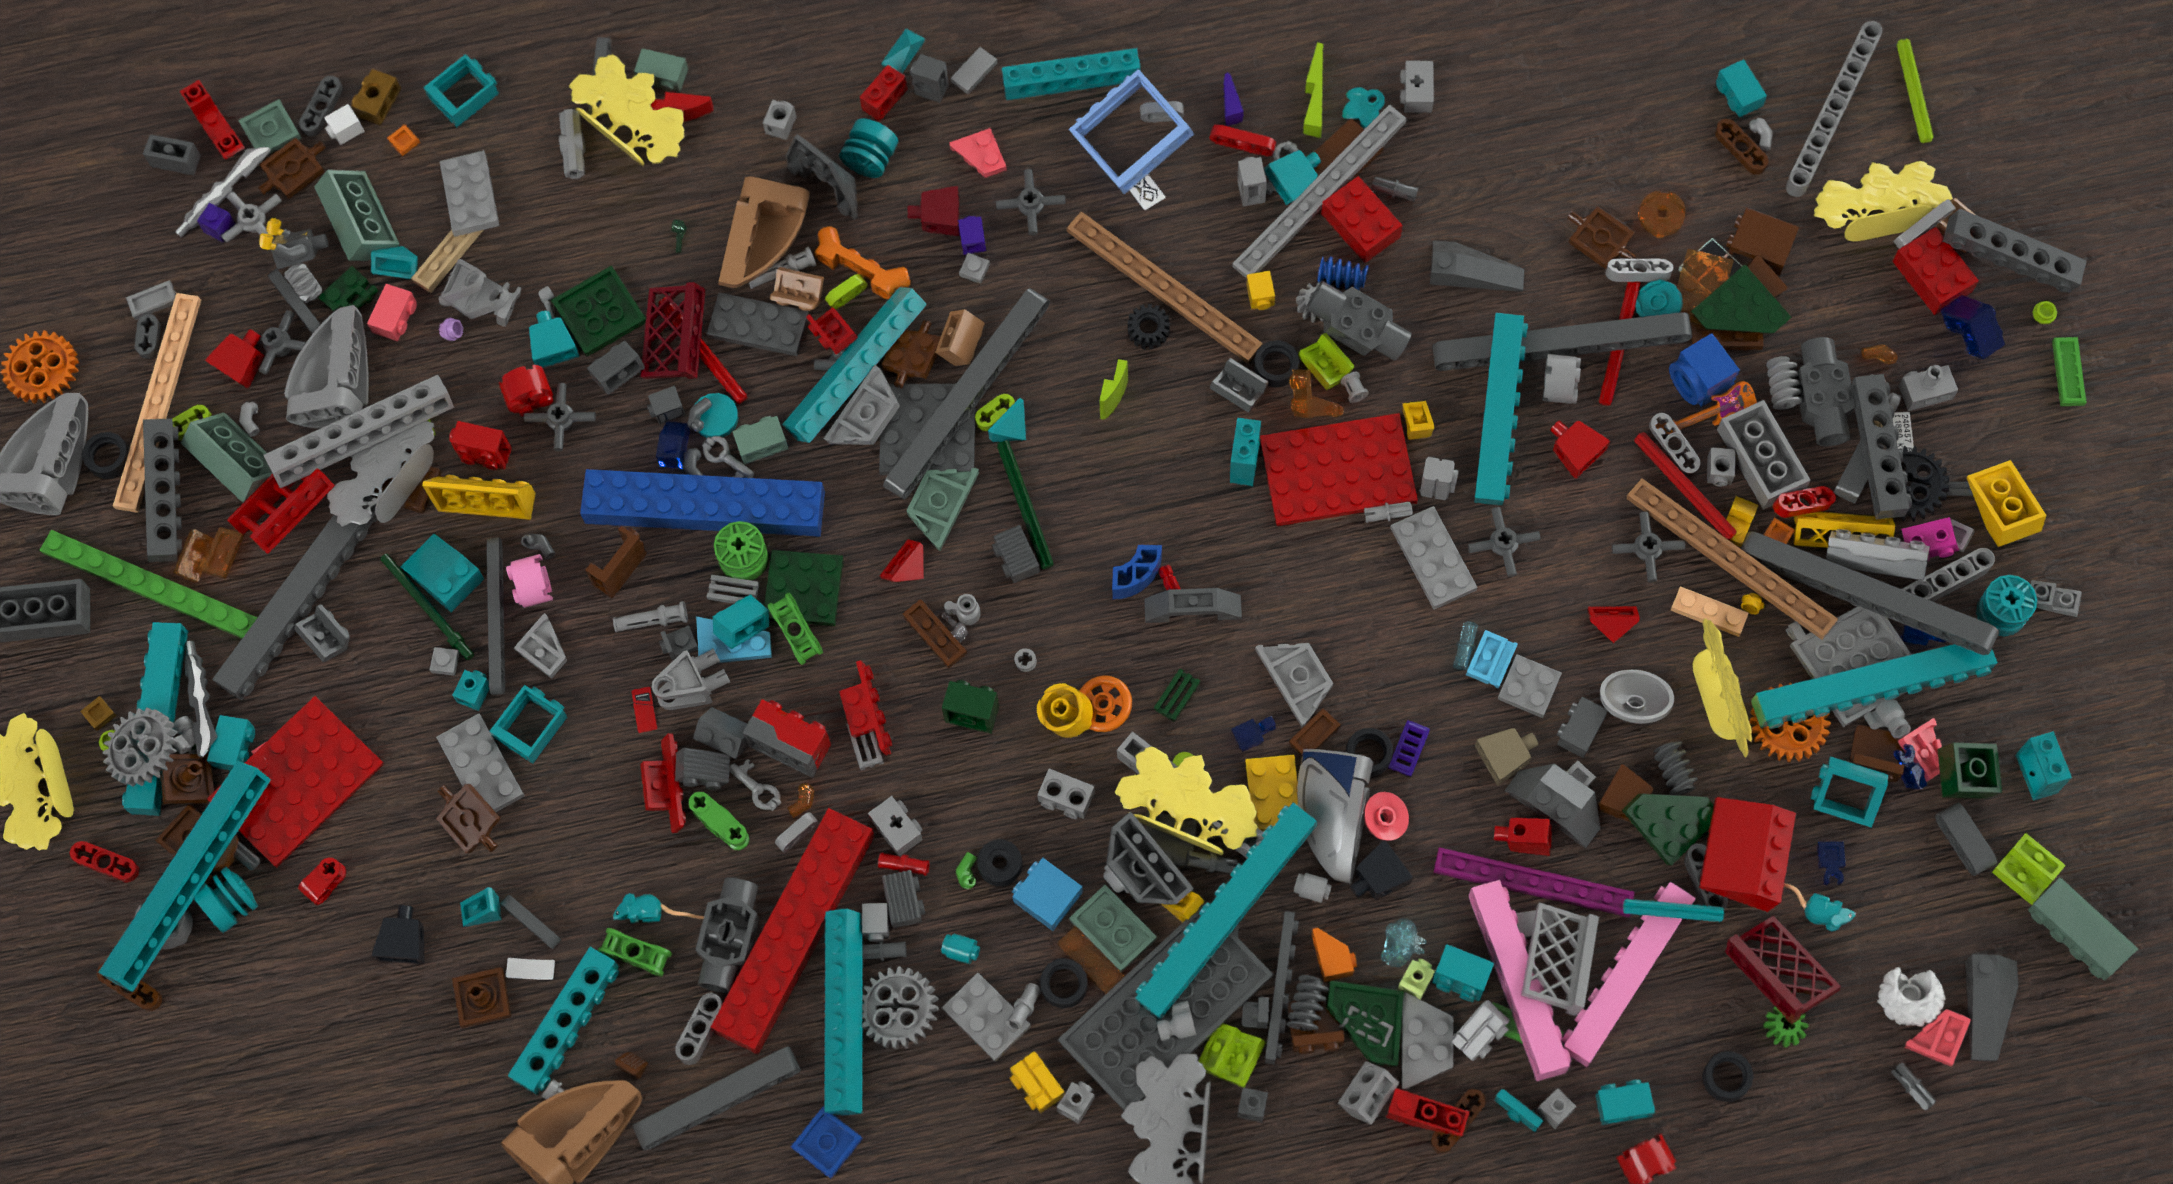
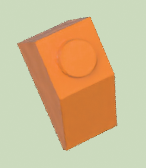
(1333, 956)

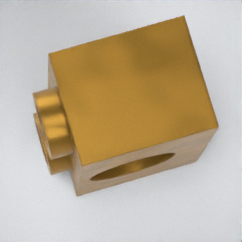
(376, 108)

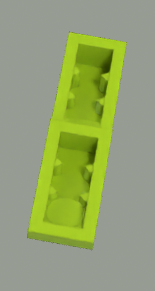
(1313, 118)

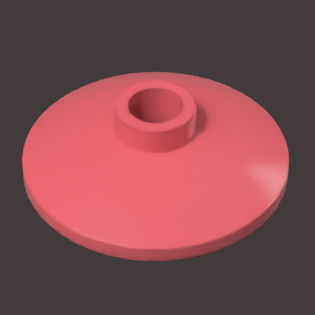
(1394, 812)

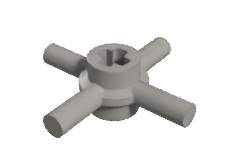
(247, 212)

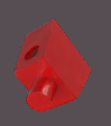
(238, 357)
(1578, 446)
(1534, 838)

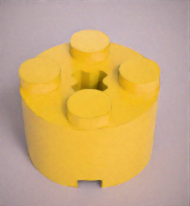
(1065, 710)

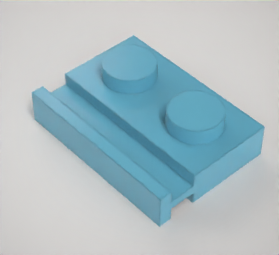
(1491, 659)

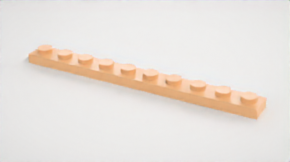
(158, 397)

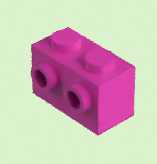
(1936, 534)

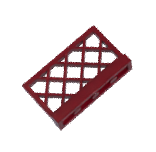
(688, 331)
(1764, 977)

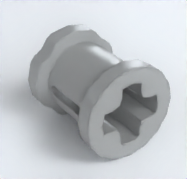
(1354, 387)

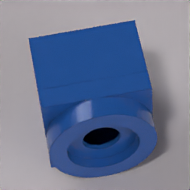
(1703, 371)

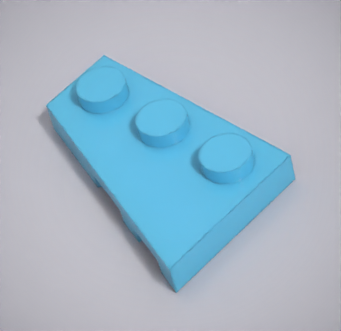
(754, 648)

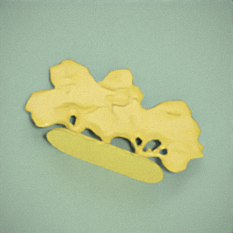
(629, 105)
(1882, 192)
(1721, 690)
(20, 784)
(1187, 795)

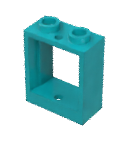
(452, 75)
(1245, 451)
(500, 728)
(2045, 759)
(1857, 773)

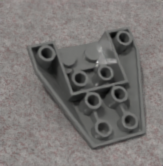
(805, 158)

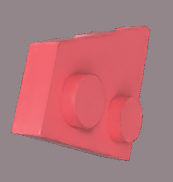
(981, 152)
(1925, 746)
(1941, 1038)

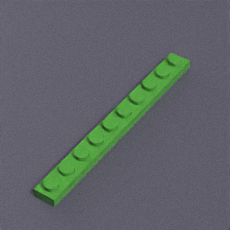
(147, 584)

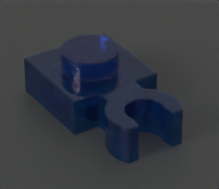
(1832, 857)

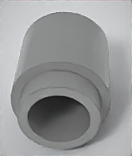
(1312, 887)

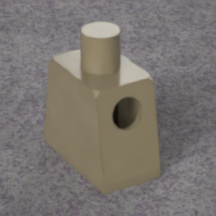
(1505, 753)

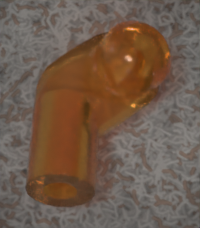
(1880, 352)
(805, 800)

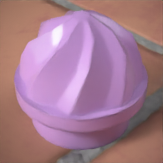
(451, 329)

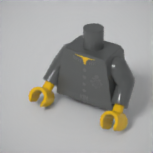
(289, 246)

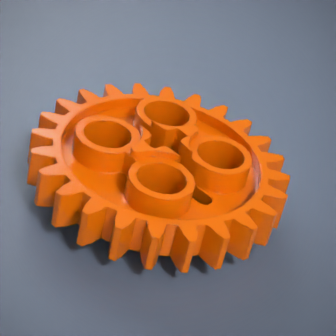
(23, 356)
(1785, 742)

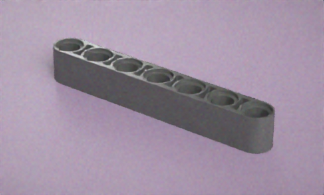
(716, 1098)

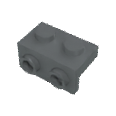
(1239, 385)
(323, 634)

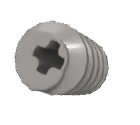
(1783, 383)

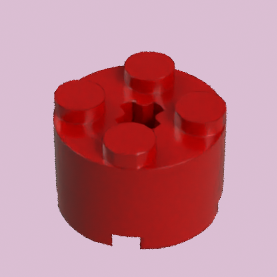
(526, 390)
(1646, 1160)

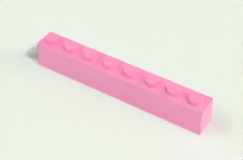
(1510, 958)
(1624, 979)

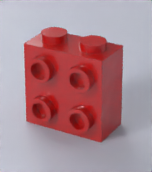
(480, 445)

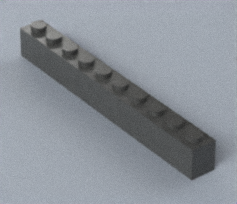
(290, 605)

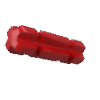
(1169, 581)

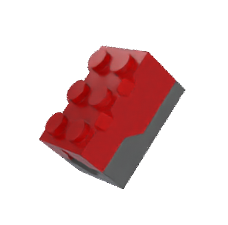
(787, 737)

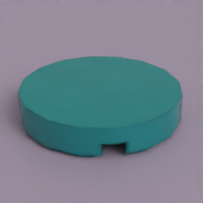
(1658, 299)
(720, 418)

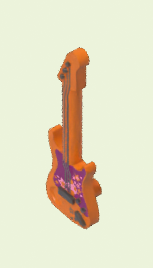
(1735, 399)

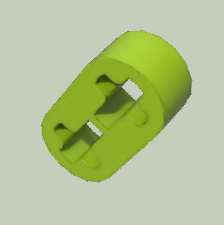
(846, 291)
(992, 408)
(188, 416)

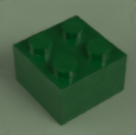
(970, 706)
(1969, 770)

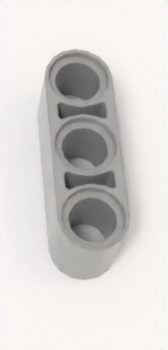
(698, 1041)

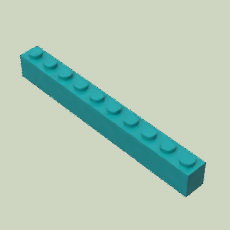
(1869, 683)
(184, 876)
(1226, 910)

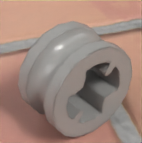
(1020, 655)

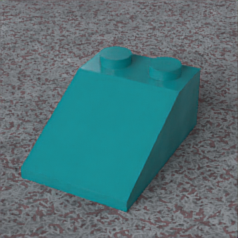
(443, 572)

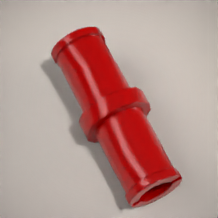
(903, 863)

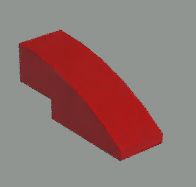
(691, 105)

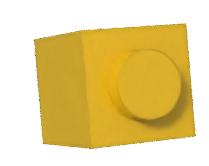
(1260, 290)

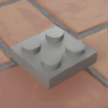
(1529, 686)

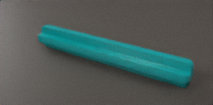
(1673, 910)

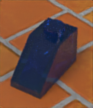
(672, 444)

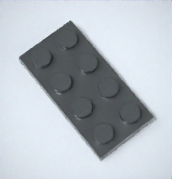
(757, 324)

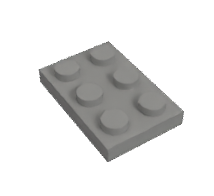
(984, 1016)

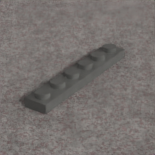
(1280, 999)

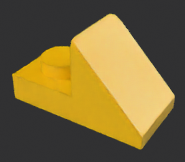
(1418, 420)
(1740, 518)
(1186, 907)

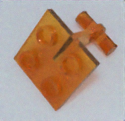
(1304, 403)

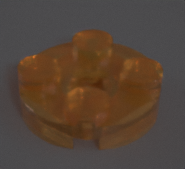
(1658, 225)

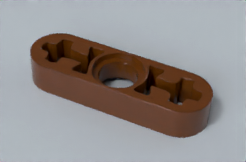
(1741, 136)
(139, 1001)
(1475, 1110)

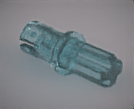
(1465, 645)

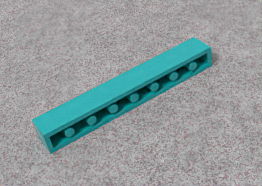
(854, 364)
(1499, 409)
(159, 693)
(843, 1012)

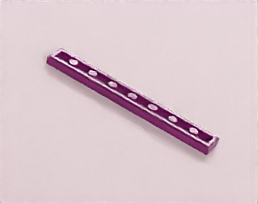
(1532, 881)

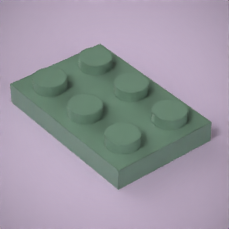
(1113, 928)

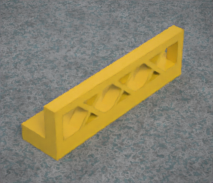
(1834, 521)

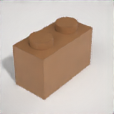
(960, 337)

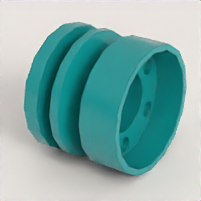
(868, 148)
(1999, 612)
(225, 899)

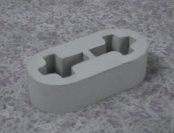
(1154, 113)
(796, 832)

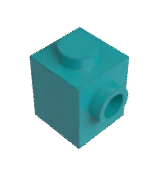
(472, 689)

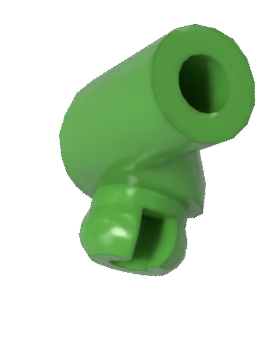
(964, 871)

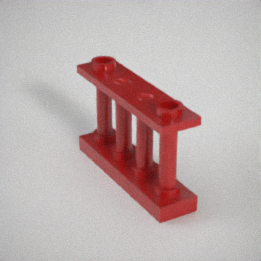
(284, 517)

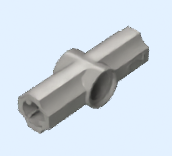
(572, 144)

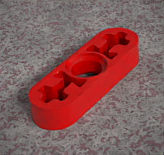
(1242, 140)
(1782, 503)
(99, 852)

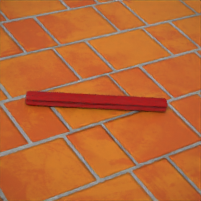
(1616, 357)
(712, 362)
(1685, 486)

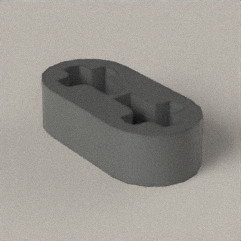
(153, 336)

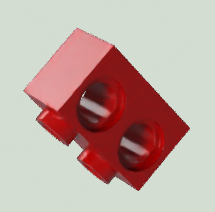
(883, 93)

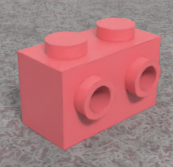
(392, 312)

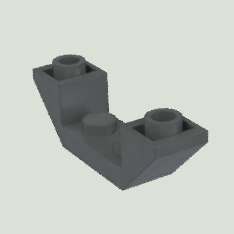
(1192, 602)

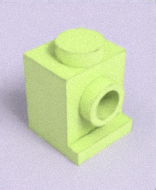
(1410, 984)

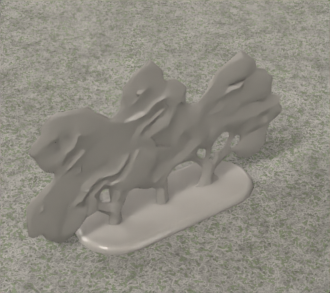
(375, 467)
(1166, 1119)

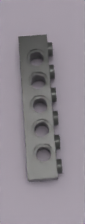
(2007, 241)
(153, 432)
(1884, 504)

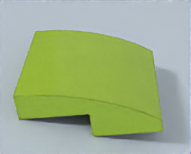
(1113, 390)
(2028, 868)
(1231, 1054)

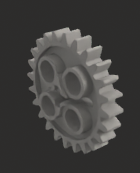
(125, 753)
(900, 986)

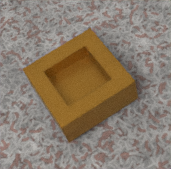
(98, 713)

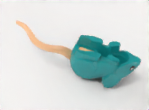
(645, 908)
(1822, 911)

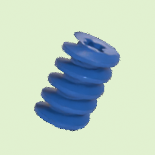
(1342, 274)

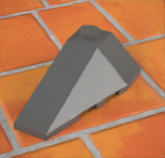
(1466, 267)
(1990, 999)

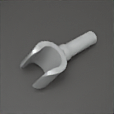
(545, 295)

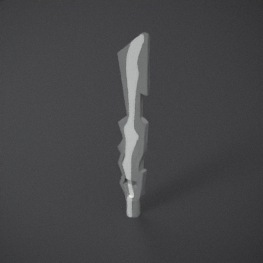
(245, 165)

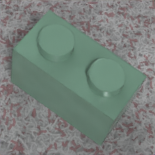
(667, 69)
(760, 439)

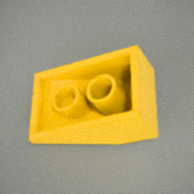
(2006, 503)

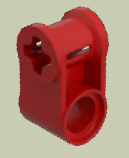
(320, 882)

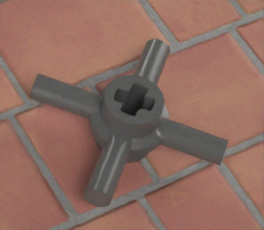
(1030, 209)
(277, 342)
(566, 421)
(1653, 541)
(1498, 546)

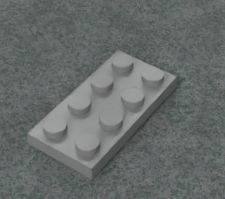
(469, 193)
(1433, 557)
(480, 762)

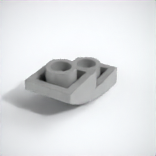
(2057, 599)

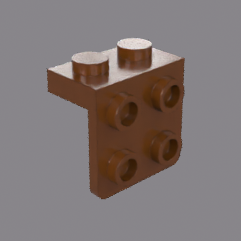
(1876, 751)
(1326, 1037)

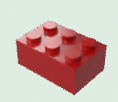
(1361, 219)
(1935, 270)

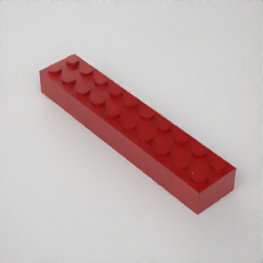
(792, 931)

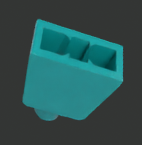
(1292, 174)
(551, 341)

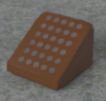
(631, 1064)

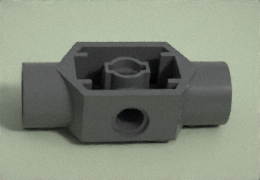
(1358, 321)
(1825, 392)
(727, 934)

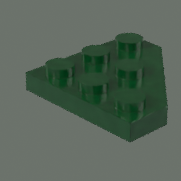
(1741, 306)
(1670, 822)
(1375, 1001)

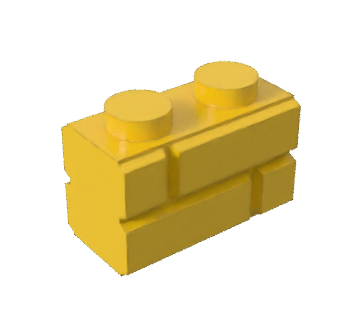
(1037, 1083)

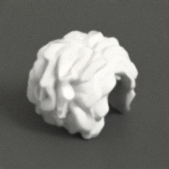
(1911, 999)

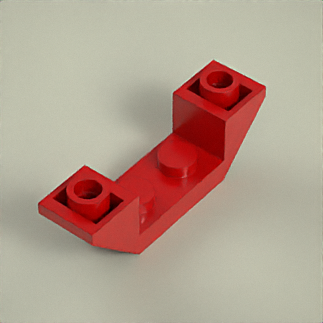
(212, 120)

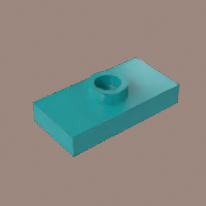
(1518, 1111)

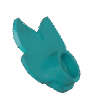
(1361, 108)

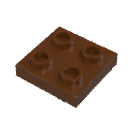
(187, 779)
(481, 997)

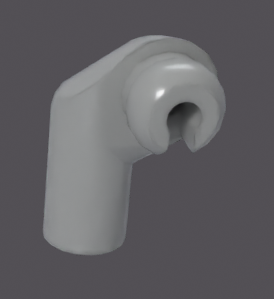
(1765, 133)

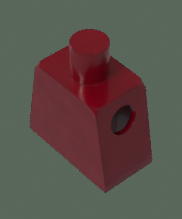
(938, 211)

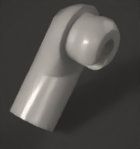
(246, 416)

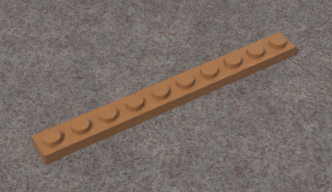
(1164, 287)
(1732, 559)

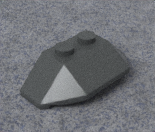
(1560, 798)
(1144, 865)

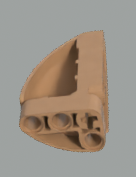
(761, 229)
(572, 1131)

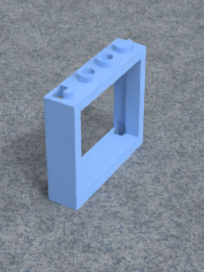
(1155, 155)

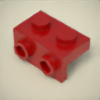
(833, 331)

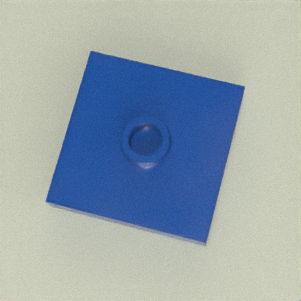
(826, 1143)

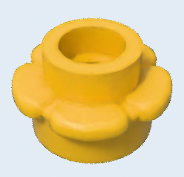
(1752, 603)

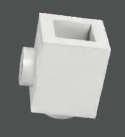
(343, 124)

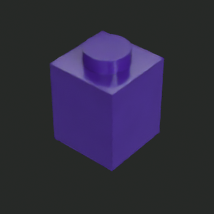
(215, 221)
(972, 235)

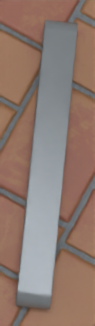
(1830, 117)

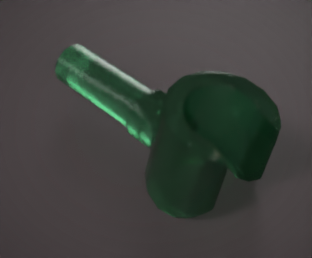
(680, 228)

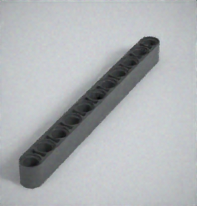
(1570, 340)
(966, 394)
(1871, 594)

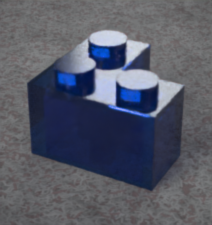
(1976, 325)

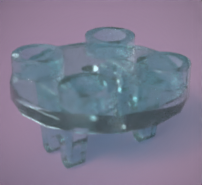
(1401, 943)

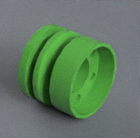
(744, 563)

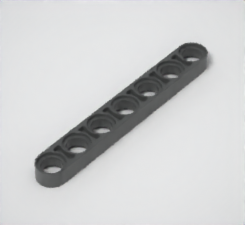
(496, 639)

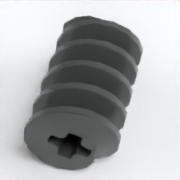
(1675, 768)
(1307, 1003)

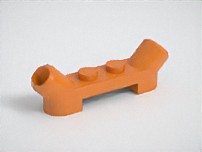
(882, 281)

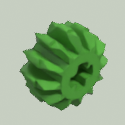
(1776, 1025)

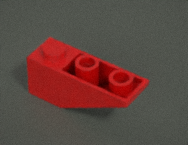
(1426, 1113)

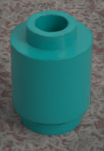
(960, 948)

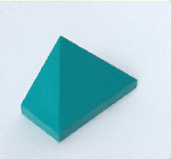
(903, 50)
(394, 262)
(1010, 425)

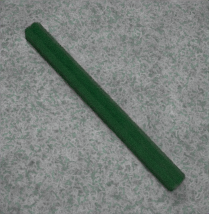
(1025, 504)

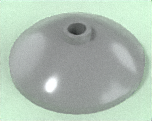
(1636, 696)

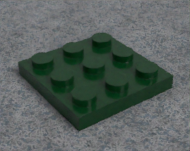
(599, 311)
(810, 579)

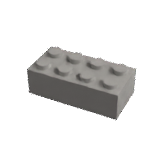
(1763, 453)

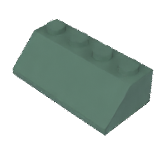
(355, 213)
(228, 454)
(2082, 929)

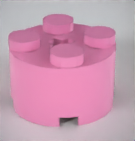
(530, 581)

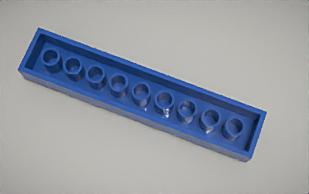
(702, 502)

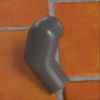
(825, 364)
(695, 414)
(691, 456)
(538, 542)

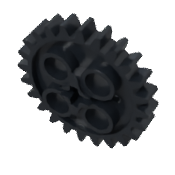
(1913, 464)

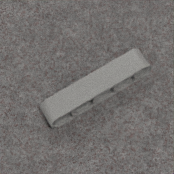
(1949, 576)

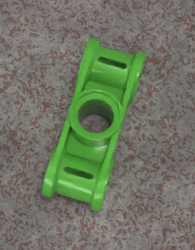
(785, 618)
(719, 821)
(650, 958)

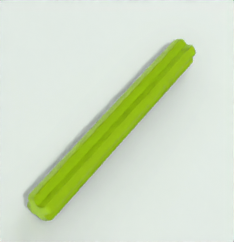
(1915, 91)

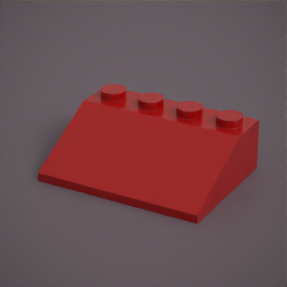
(1747, 852)

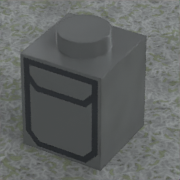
(665, 405)

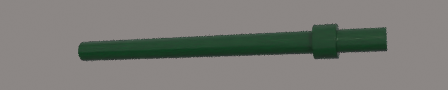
(454, 638)

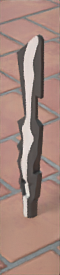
(198, 696)

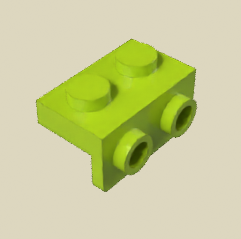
(1326, 361)

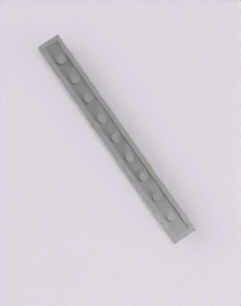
(1325, 185)

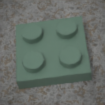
(269, 127)

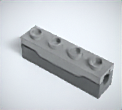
(1878, 555)

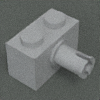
(1928, 387)

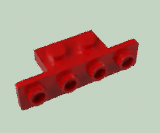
(862, 709)
(660, 787)

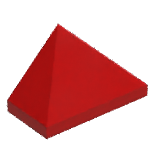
(906, 563)
(1614, 620)

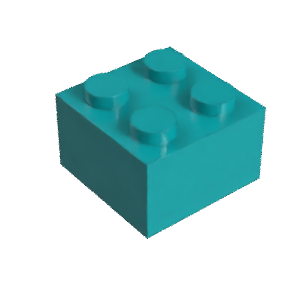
(1462, 973)

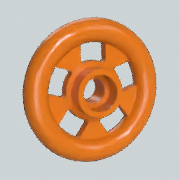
(1124, 700)

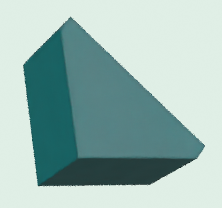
(481, 908)

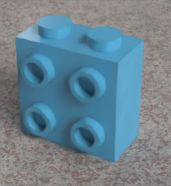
(1047, 893)

